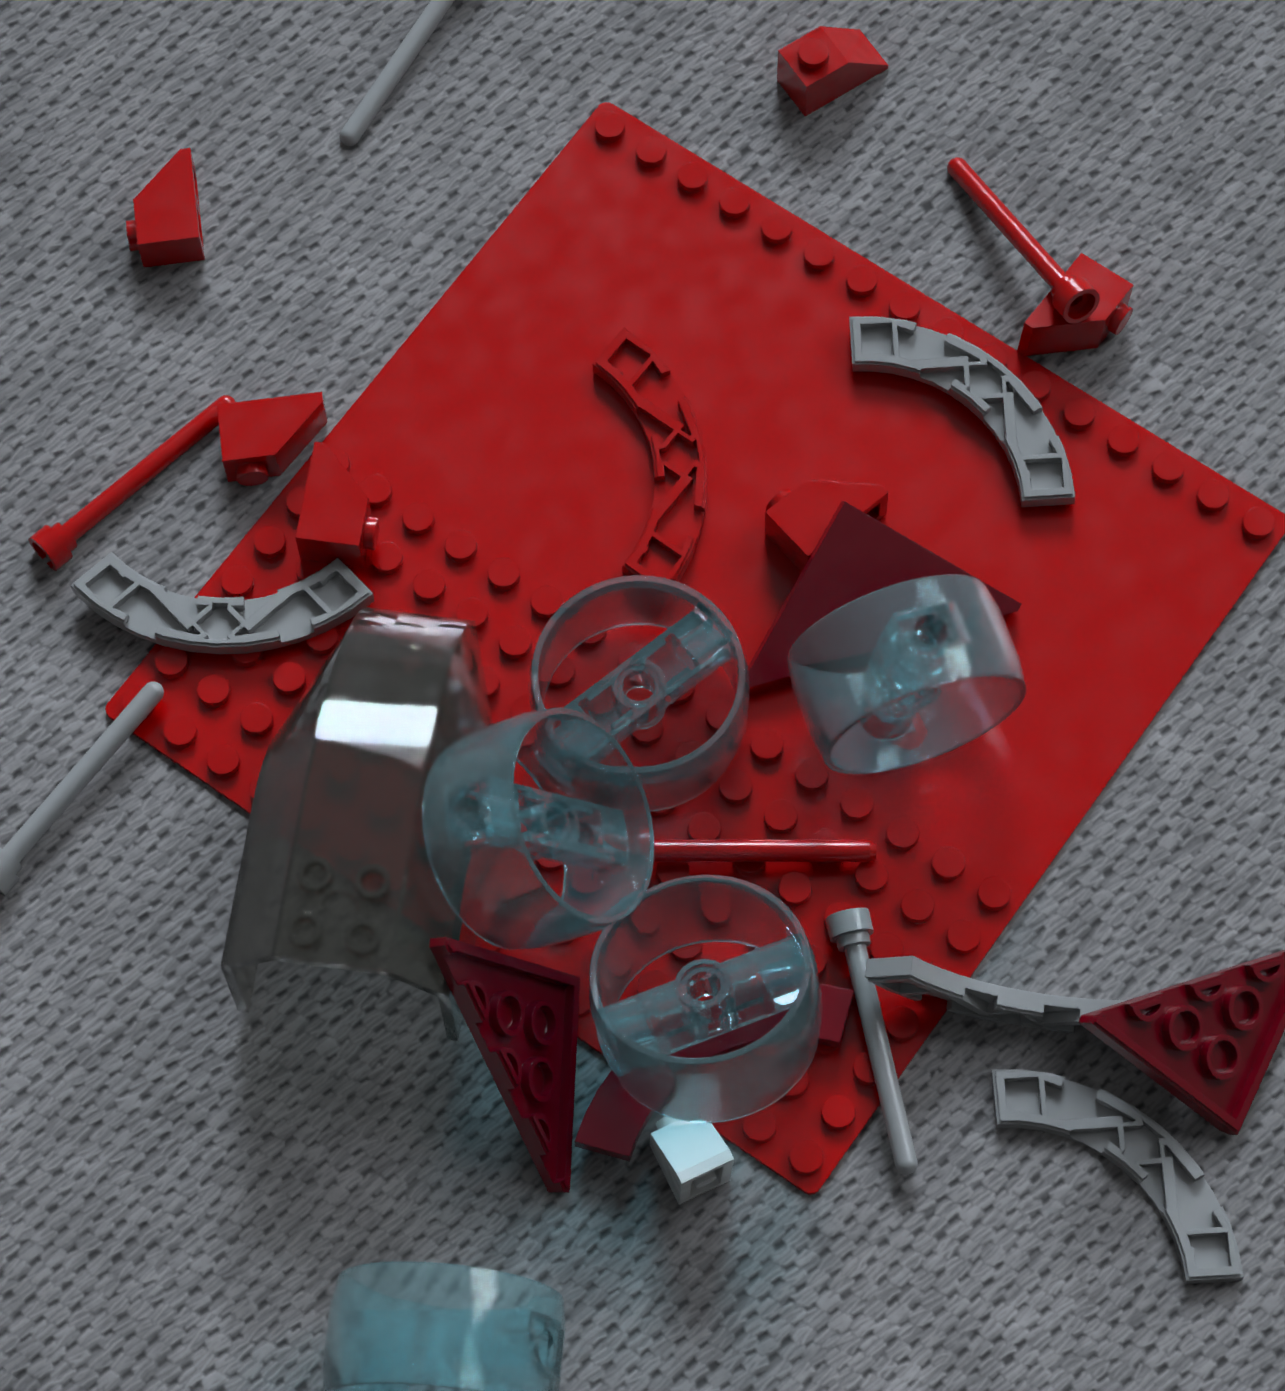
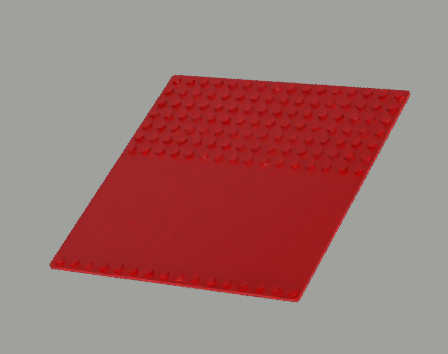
(527, 478)

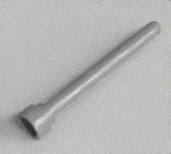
(394, 71)
(75, 782)
(852, 934)

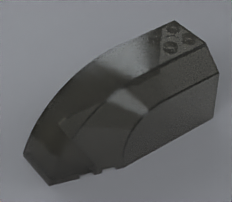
(335, 821)

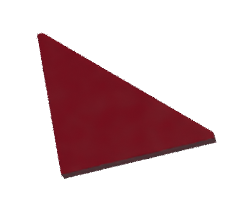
(847, 563)
(1204, 1036)
(528, 1038)

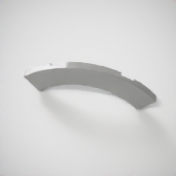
(982, 387)
(225, 623)
(979, 999)
(1137, 1147)

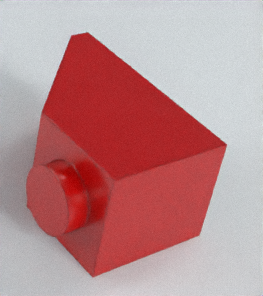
(826, 66)
(168, 216)
(1050, 333)
(267, 434)
(334, 514)
(801, 515)

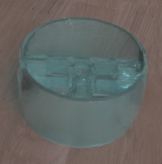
(681, 657)
(898, 698)
(490, 830)
(668, 1018)
(442, 1330)

